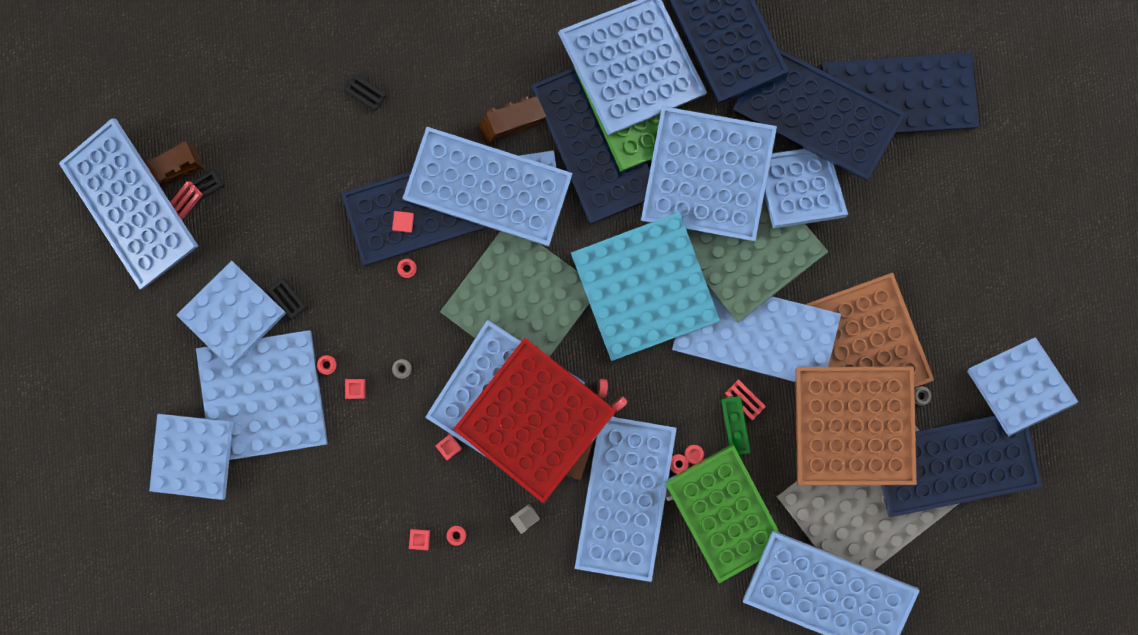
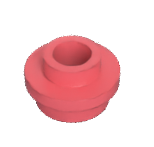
(400, 268)
(320, 365)
(683, 459)
(452, 540)

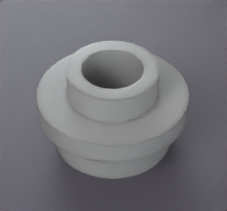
(395, 368)
(927, 395)

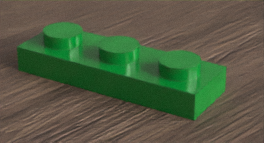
(736, 424)

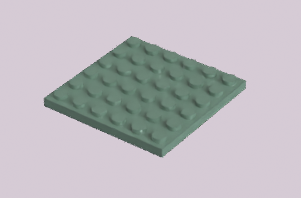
(751, 272)
(520, 291)

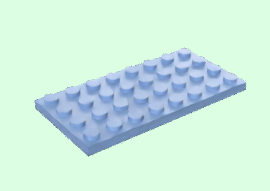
(487, 186)
(128, 204)
(767, 340)
(625, 499)
(827, 591)

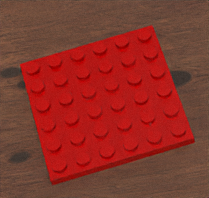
(534, 420)

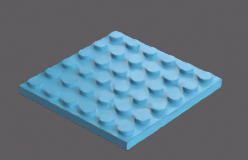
(645, 286)

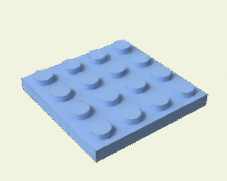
(802, 189)
(231, 314)
(1022, 386)
(191, 456)

